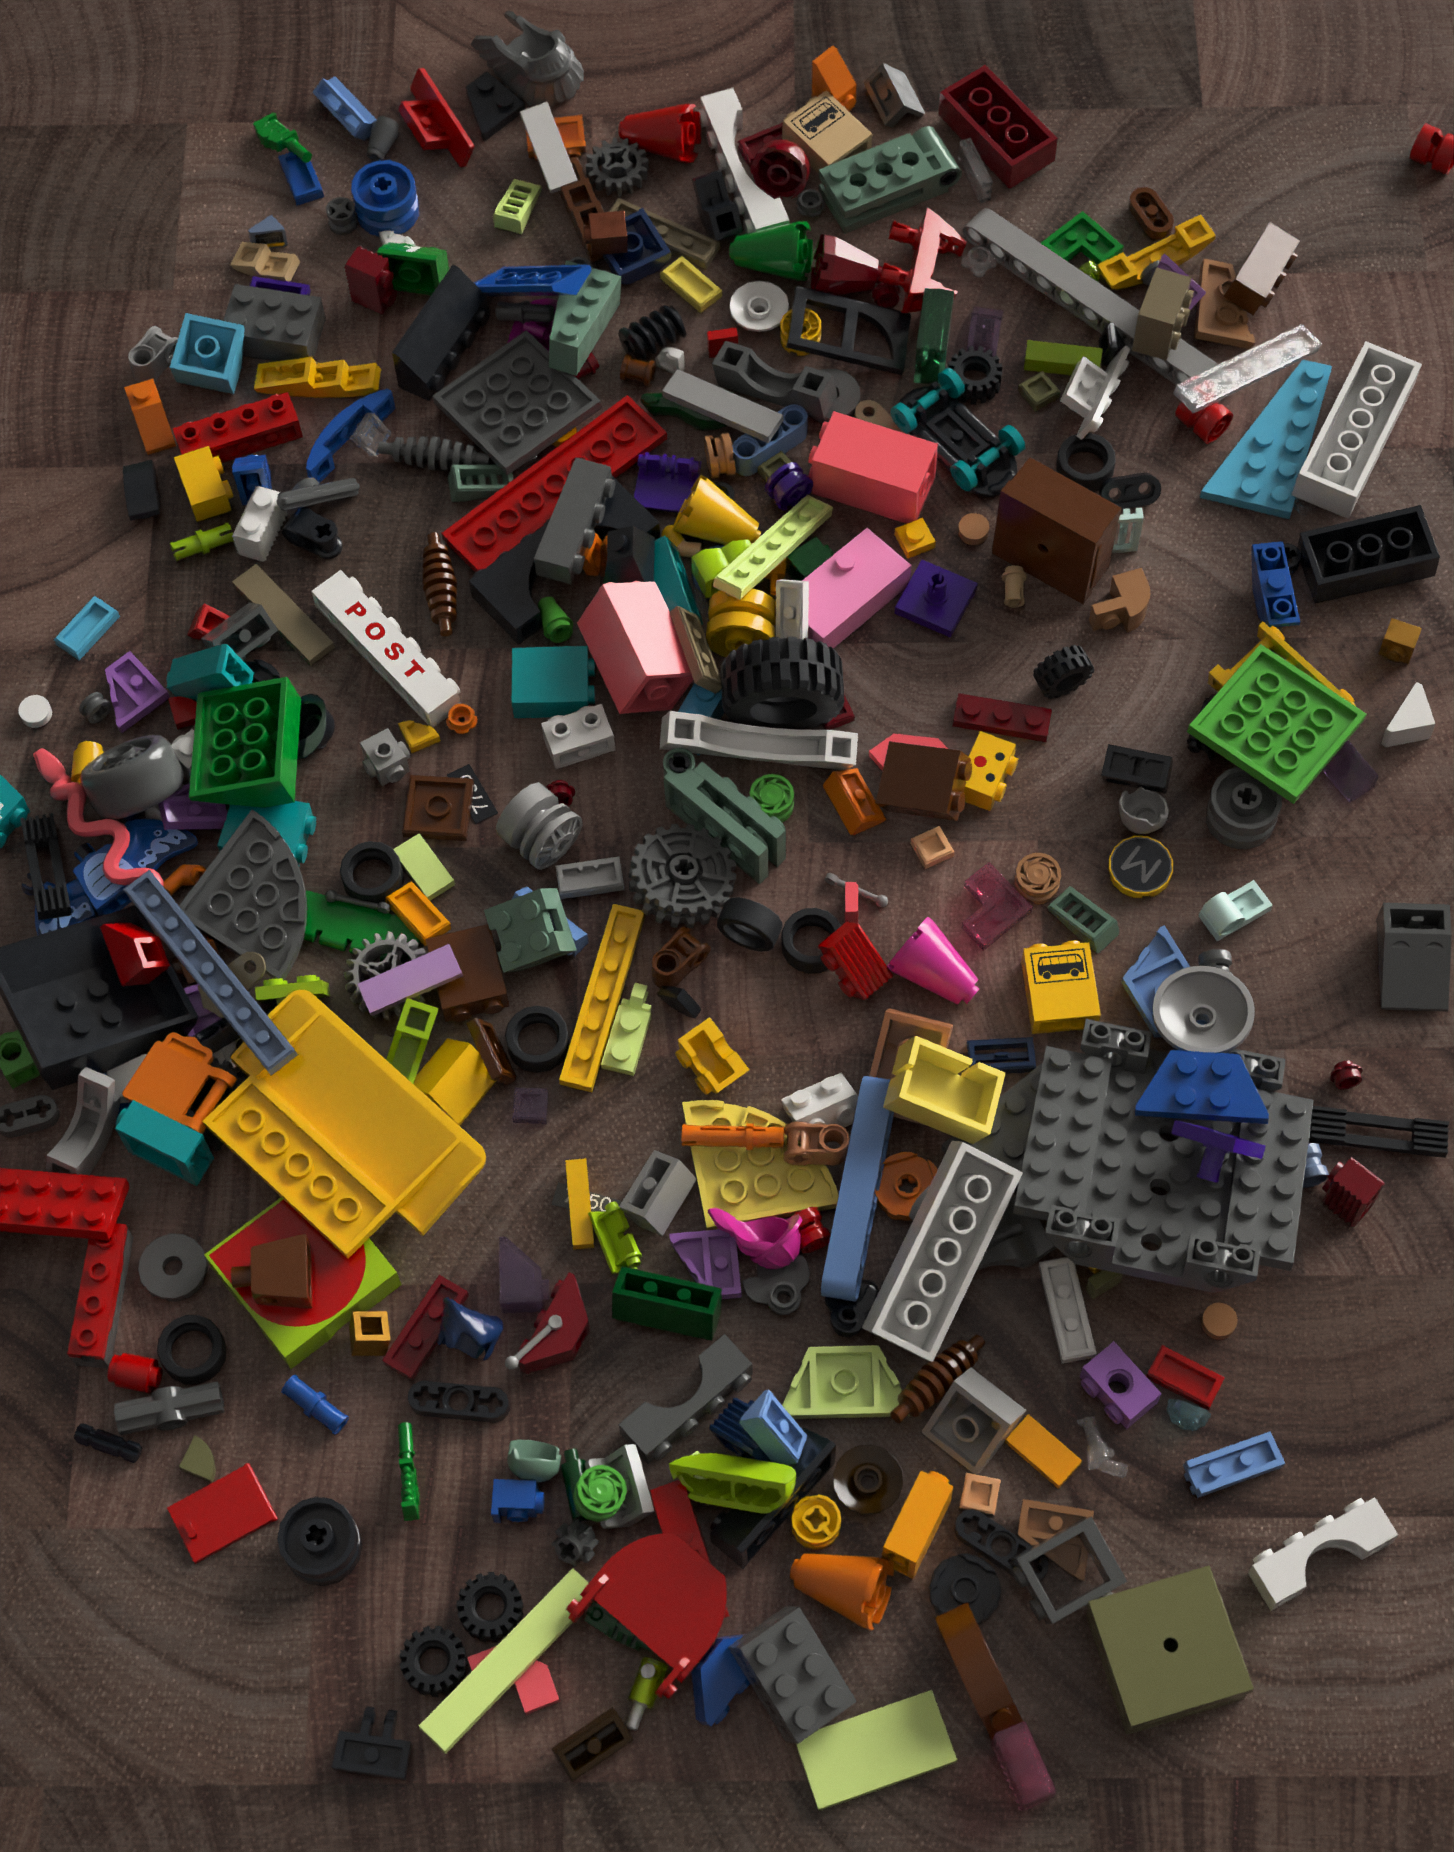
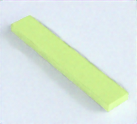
(772, 547)
(503, 1665)

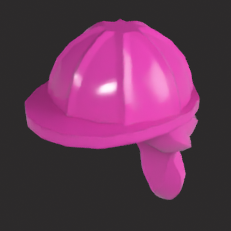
(767, 1240)

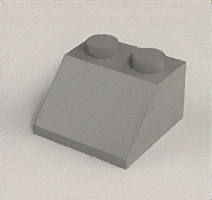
(973, 1420)

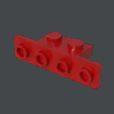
(434, 121)

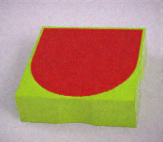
(337, 1282)

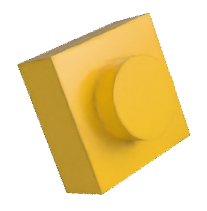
(915, 538)

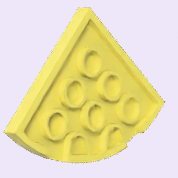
(755, 1181)

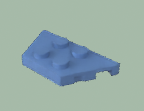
(1153, 966)

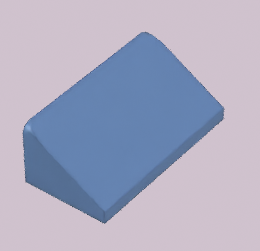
(774, 1429)

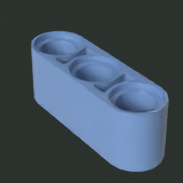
(784, 440)

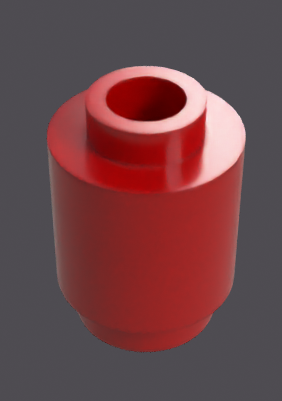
(134, 1372)

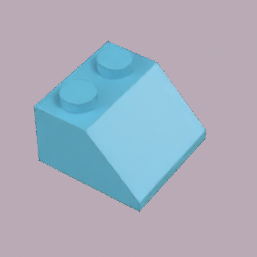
(208, 353)

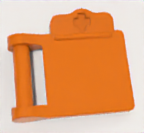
(174, 1077)

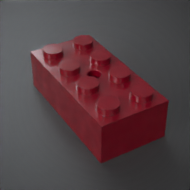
(999, 125)

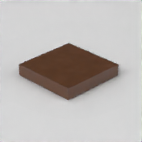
(438, 807)

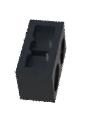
(1137, 768)

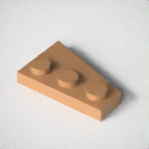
(1216, 316)

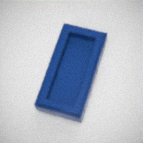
(300, 178)

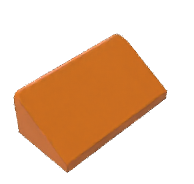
(853, 800)

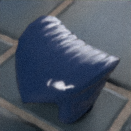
(468, 1330)

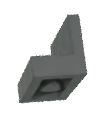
(892, 94)

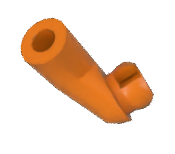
(183, 876)

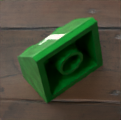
(415, 267)

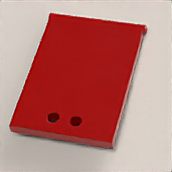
(222, 1513)

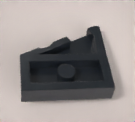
(492, 104)

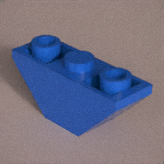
(1273, 585)
(717, 1681)

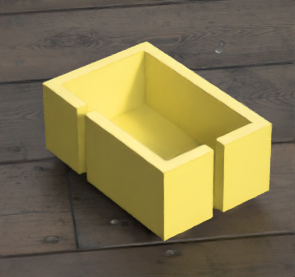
(934, 1094)

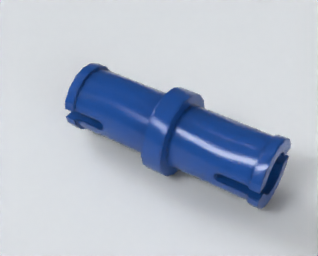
(315, 1404)

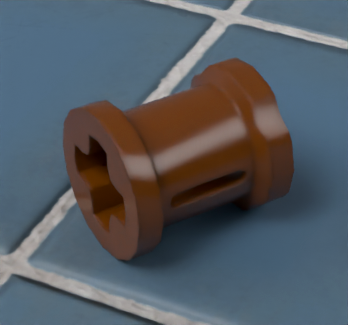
(638, 370)

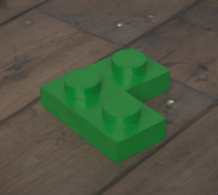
(1083, 236)

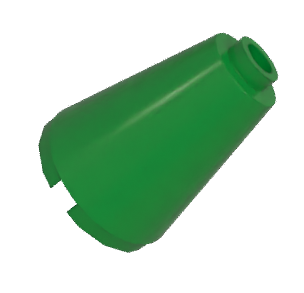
(776, 251)

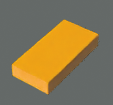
(418, 912)
(1043, 1451)

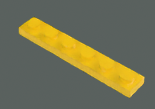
(602, 998)

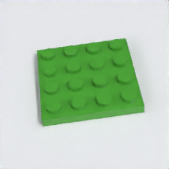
(1276, 723)

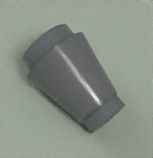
(382, 137)

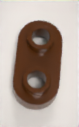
(1153, 214)

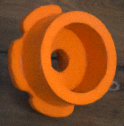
(461, 711)

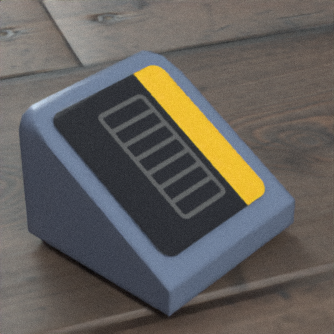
(268, 232)

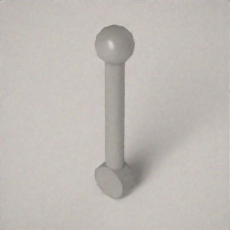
(880, 900)
(555, 1323)

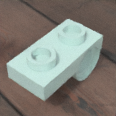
(1230, 912)

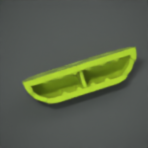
(735, 1481)

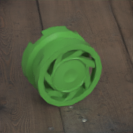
(774, 796)
(599, 1493)

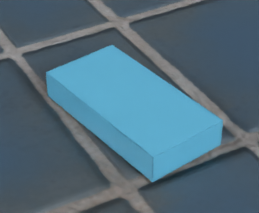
(86, 628)

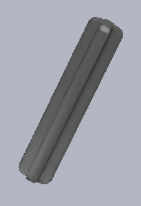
(317, 494)

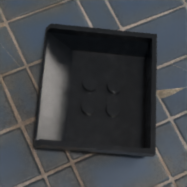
(74, 1006)

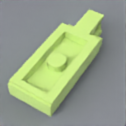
(628, 1033)

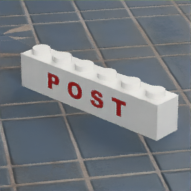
(386, 648)

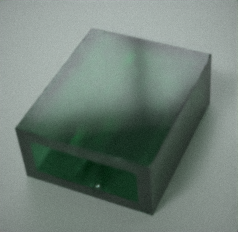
(933, 335)

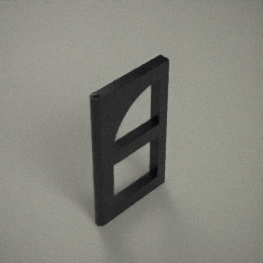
(890, 322)

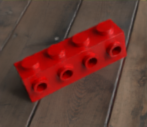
(242, 429)

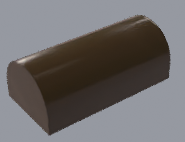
(592, 1744)

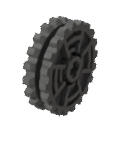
(682, 875)

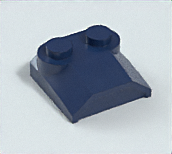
(645, 250)

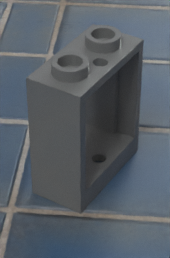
(1099, 1553)

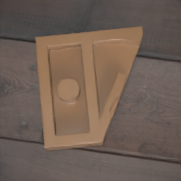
(1043, 1520)

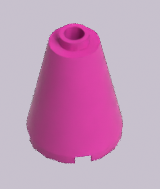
(935, 964)

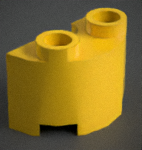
(710, 1057)

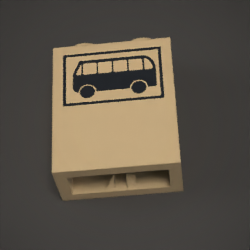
(826, 131)

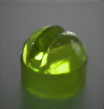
(1091, 269)

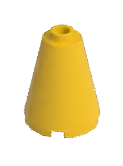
(714, 516)

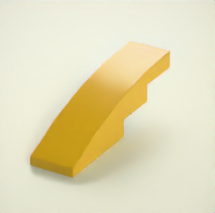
(318, 380)

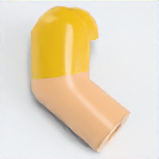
(685, 548)

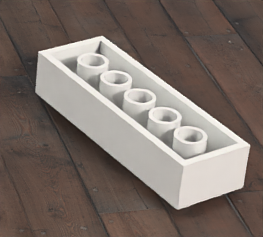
(1356, 430)
(942, 1250)

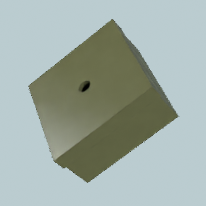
(1168, 1650)

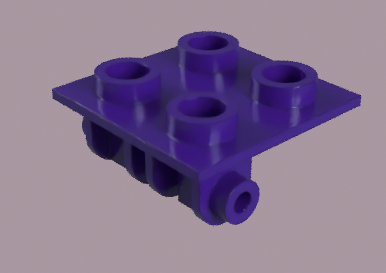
(665, 481)

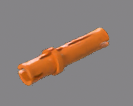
(733, 1136)

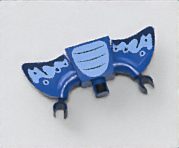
(91, 890)

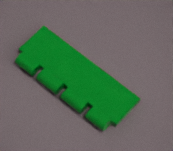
(349, 922)

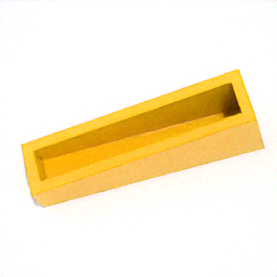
(579, 1203)

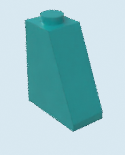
(207, 671)

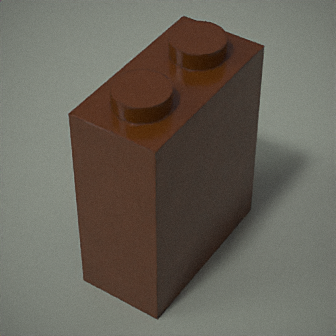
(924, 781)
(482, 982)

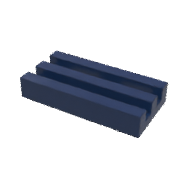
(1006, 1043)

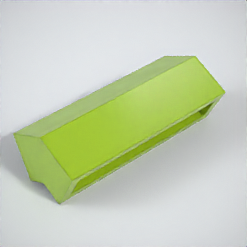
(1058, 357)

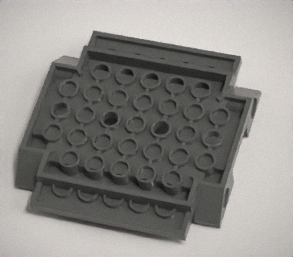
(1096, 1162)

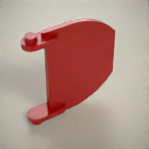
(664, 1598)

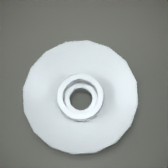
(758, 297)

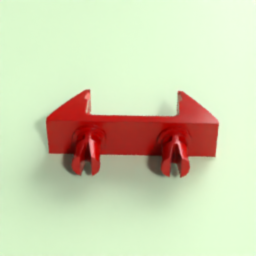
(926, 243)

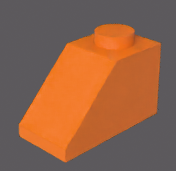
(832, 74)
(150, 416)

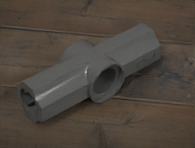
(169, 1408)

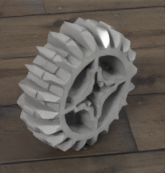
(364, 965)

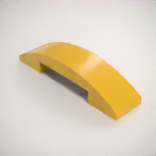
(1180, 247)

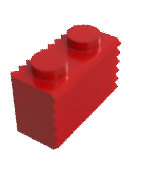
(854, 961)

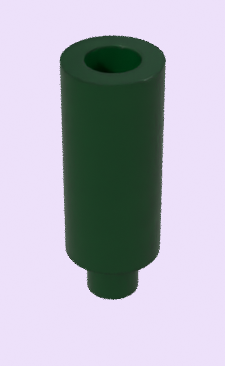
(571, 1472)

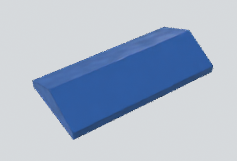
(535, 280)

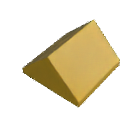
(455, 1079)

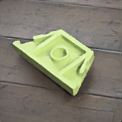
(843, 1384)

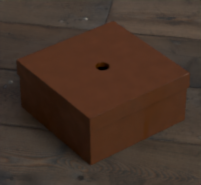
(1055, 530)

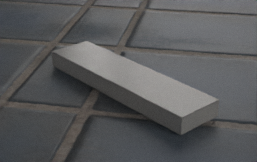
(723, 406)

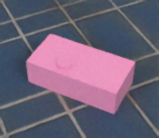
(853, 587)

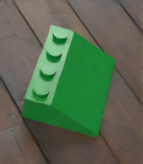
(246, 745)

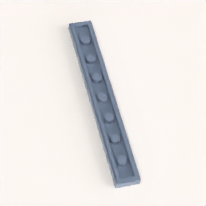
(211, 972)

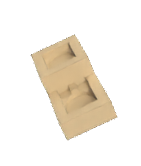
(259, 261)

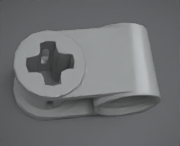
(151, 355)

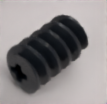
(652, 331)

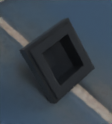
(1111, 343)

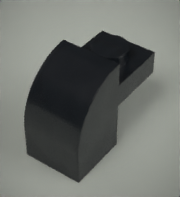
(714, 207)

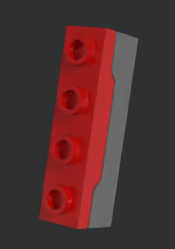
(100, 1299)

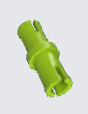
(202, 541)

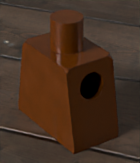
(278, 1273)

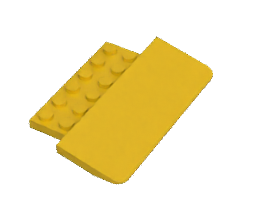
(343, 1131)

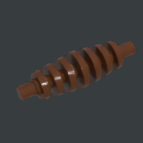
(439, 584)
(936, 1378)

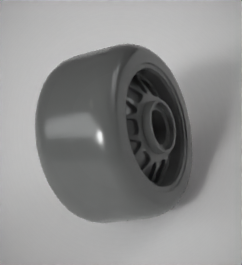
(132, 777)

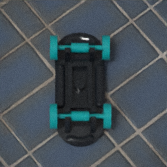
(965, 445)

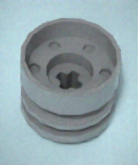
(539, 826)

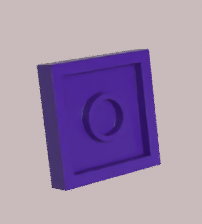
(936, 598)
(1216, 1146)

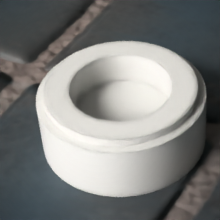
(35, 711)

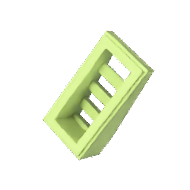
(518, 222)

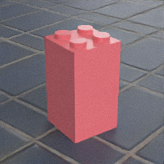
(873, 467)
(636, 647)

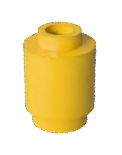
(85, 753)

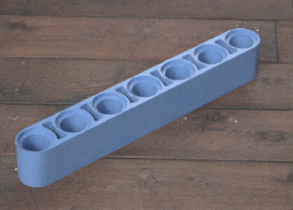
(857, 1194)

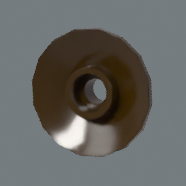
(873, 1463)

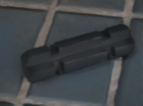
(108, 1443)

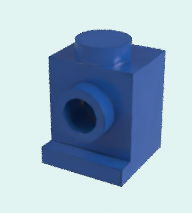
(516, 1500)

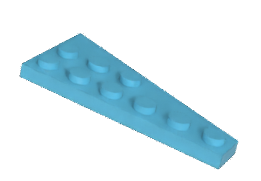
(1273, 450)

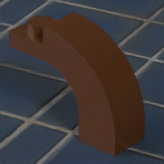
(978, 1669)

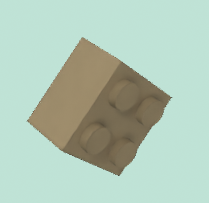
(1163, 314)

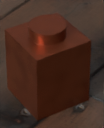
(606, 233)

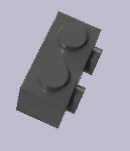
(243, 630)

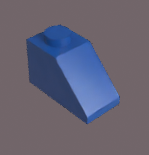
(249, 473)

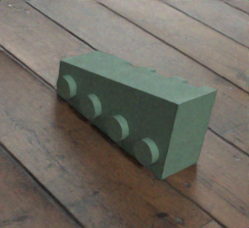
(582, 319)

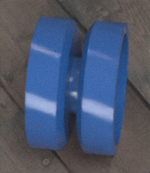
(385, 197)

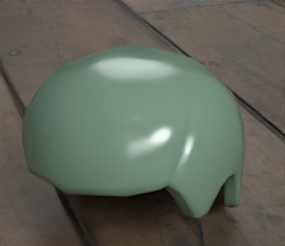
(533, 1460)

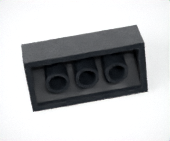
(440, 334)
(743, 1533)

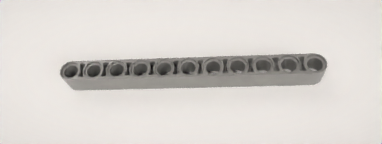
(1075, 291)

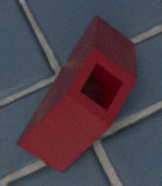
(559, 1344)

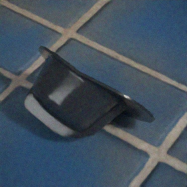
(315, 725)

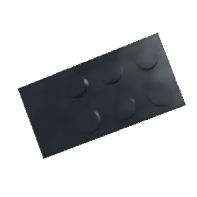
(1368, 554)

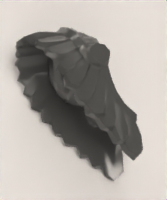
(534, 64)

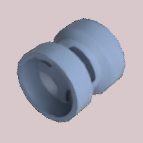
(1314, 1171)

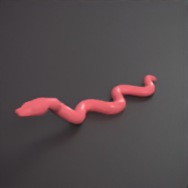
(64, 789)

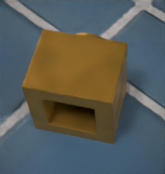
(1399, 641)
(369, 1333)

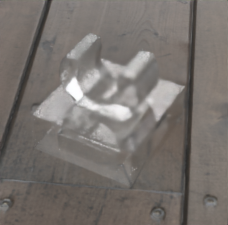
(370, 433)

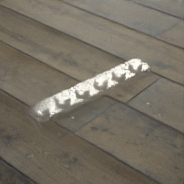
(1247, 368)

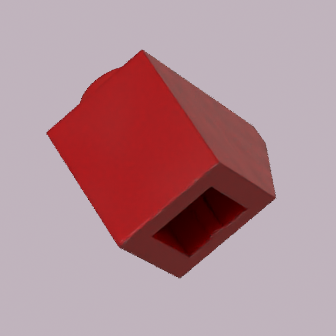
(135, 953)

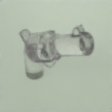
(1098, 1451)

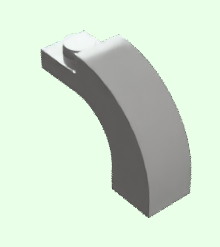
(90, 1125)

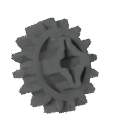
(617, 166)

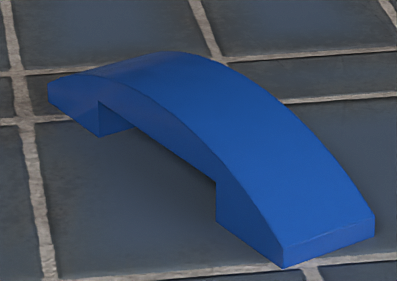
(340, 429)

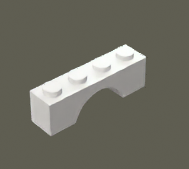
(1360, 1531)

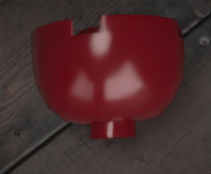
(781, 169)

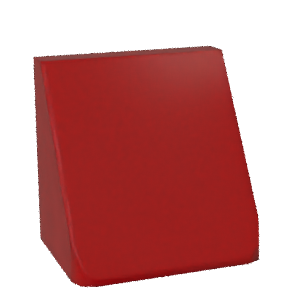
(205, 621)

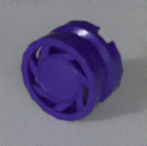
(788, 485)

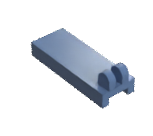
(1233, 1464)

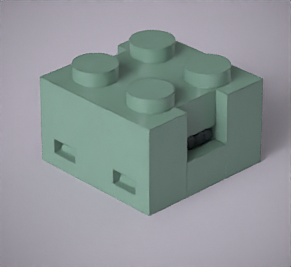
(531, 929)

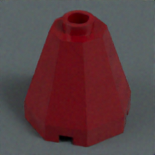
(842, 268)

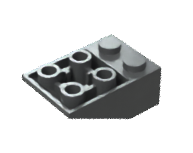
(1414, 956)

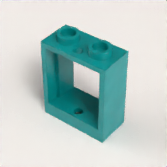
(164, 1142)

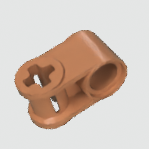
(813, 1144)

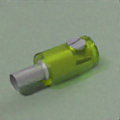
(642, 1694)

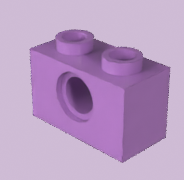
(1112, 1366)

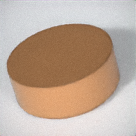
(973, 529)
(1219, 1321)

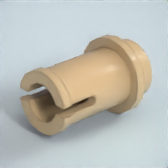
(1014, 586)

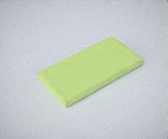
(876, 1750)

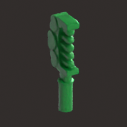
(278, 137)
(410, 1489)

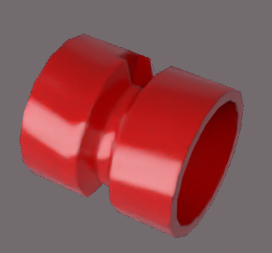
(1434, 148)
(1208, 422)

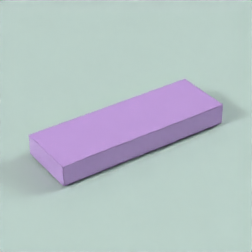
(410, 979)

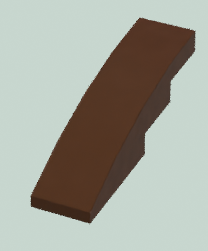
(579, 202)

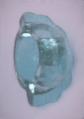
(1187, 1414)

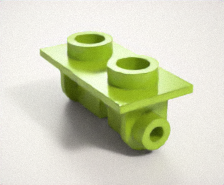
(617, 1248)

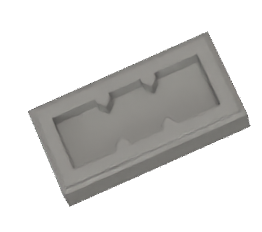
(589, 877)

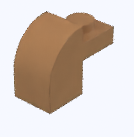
(1128, 604)

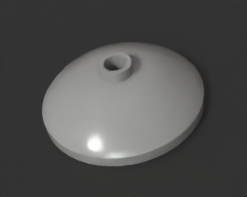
(1203, 995)

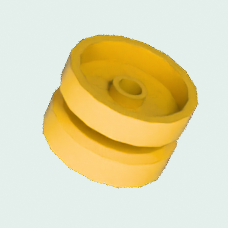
(739, 621)

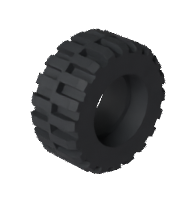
(782, 683)

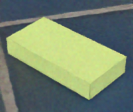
(424, 867)

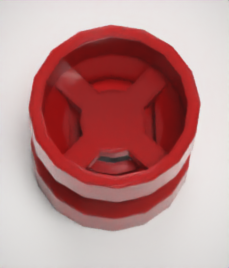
(811, 1230)

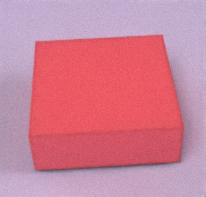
(851, 902)

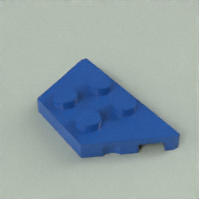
(1203, 1089)

